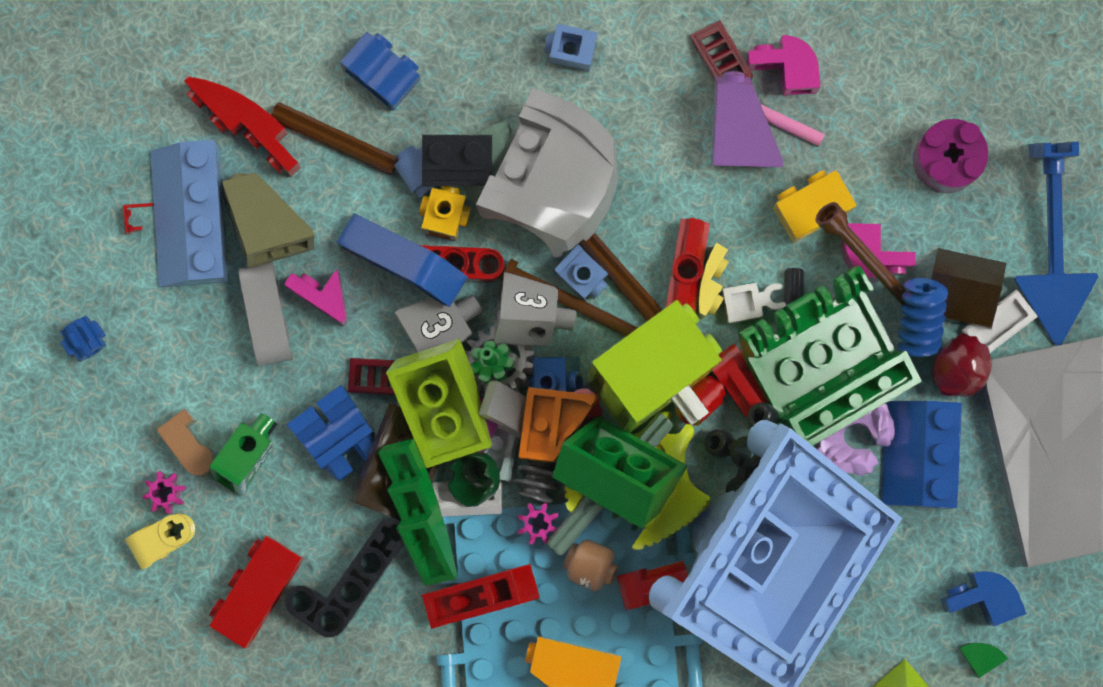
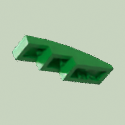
(420, 513)

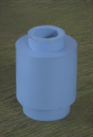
(410, 170)

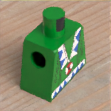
(236, 467)

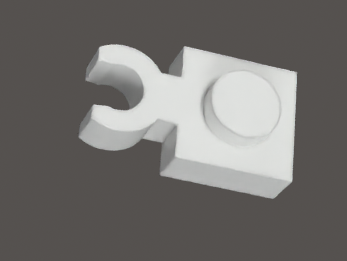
(746, 303)

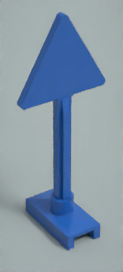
(1056, 295)

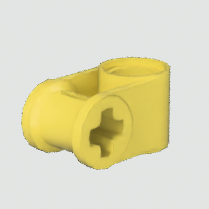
(156, 541)

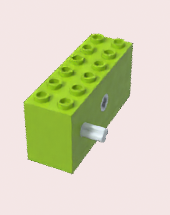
(656, 368)

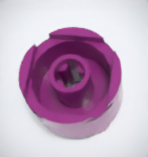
(963, 141)

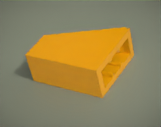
(571, 665)

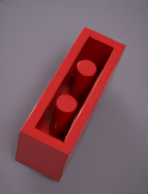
(255, 591)

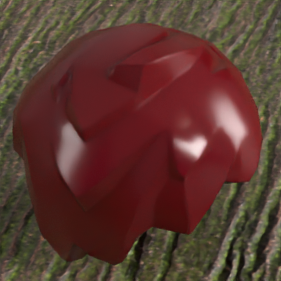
(962, 366)

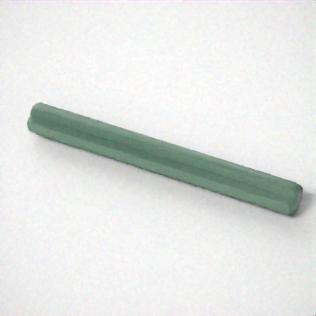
(587, 508)

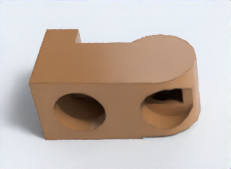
(185, 444)

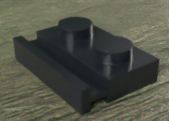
(456, 159)

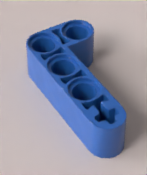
(402, 259)

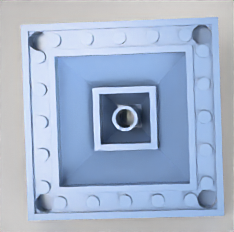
(778, 558)

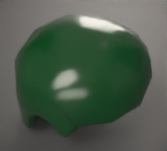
(474, 479)

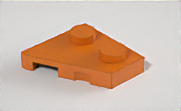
(550, 421)

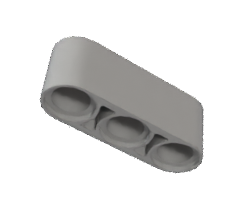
(264, 314)

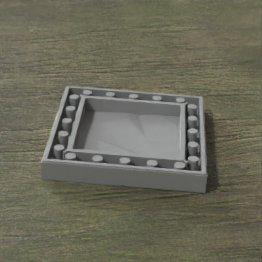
(1050, 447)

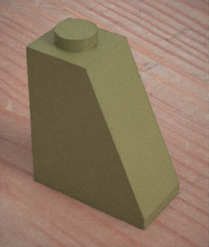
(264, 221)

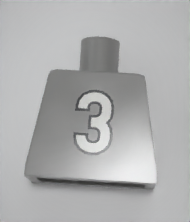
(529, 312)
(433, 323)

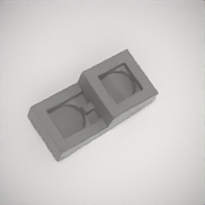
(504, 407)

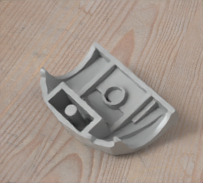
(555, 174)

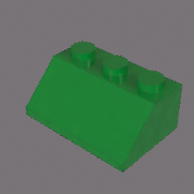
(618, 471)

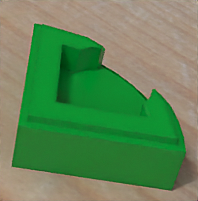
(982, 657)

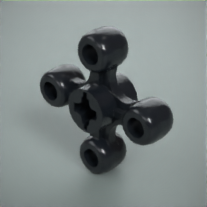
(738, 448)

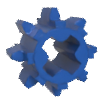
(83, 338)

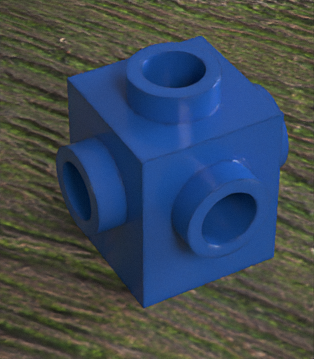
(557, 374)

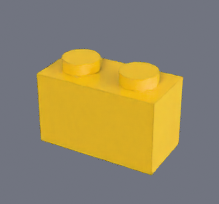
(799, 208)

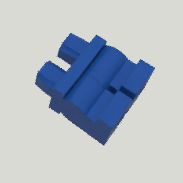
(336, 437)

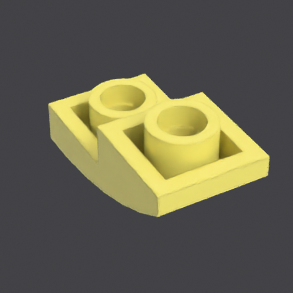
(708, 295)

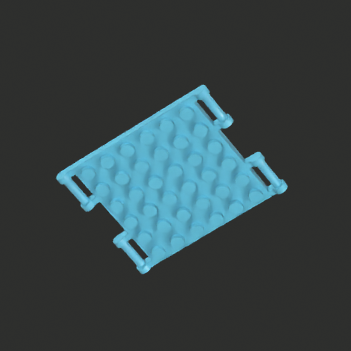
(565, 611)

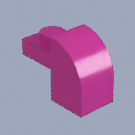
(796, 61)
(870, 234)

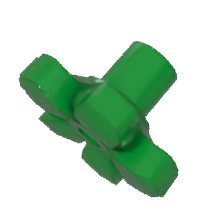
(491, 362)

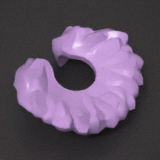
(859, 460)

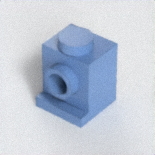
(582, 40)
(568, 269)

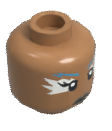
(590, 565)

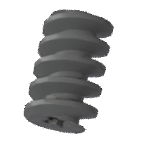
(536, 480)

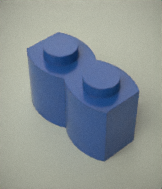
(381, 70)

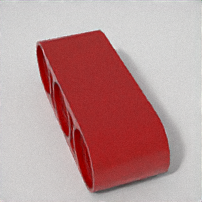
(472, 258)

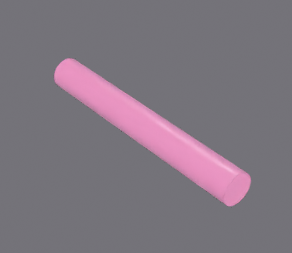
(793, 126)

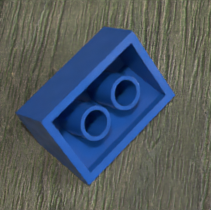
(923, 455)

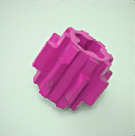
(157, 486)
(533, 514)

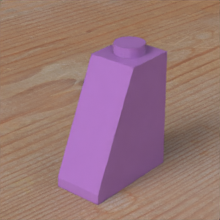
(740, 126)

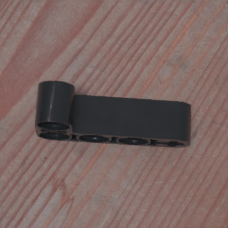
(354, 573)

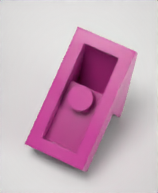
(329, 300)

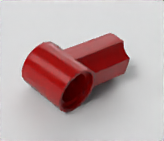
(738, 380)
(637, 584)

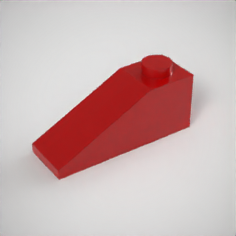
(481, 596)

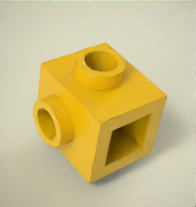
(444, 225)

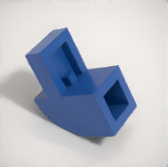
(995, 595)

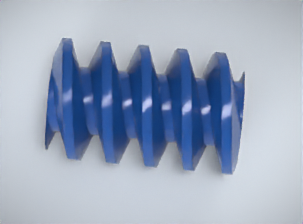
(922, 317)

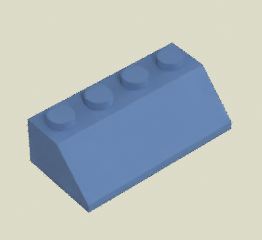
(189, 214)

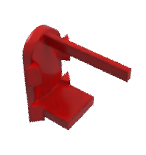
(127, 213)

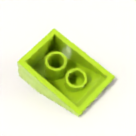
(440, 402)

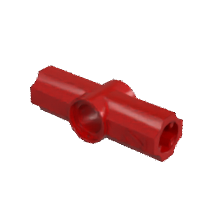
(689, 251)

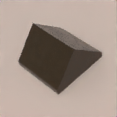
(972, 286)

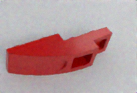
(236, 112)

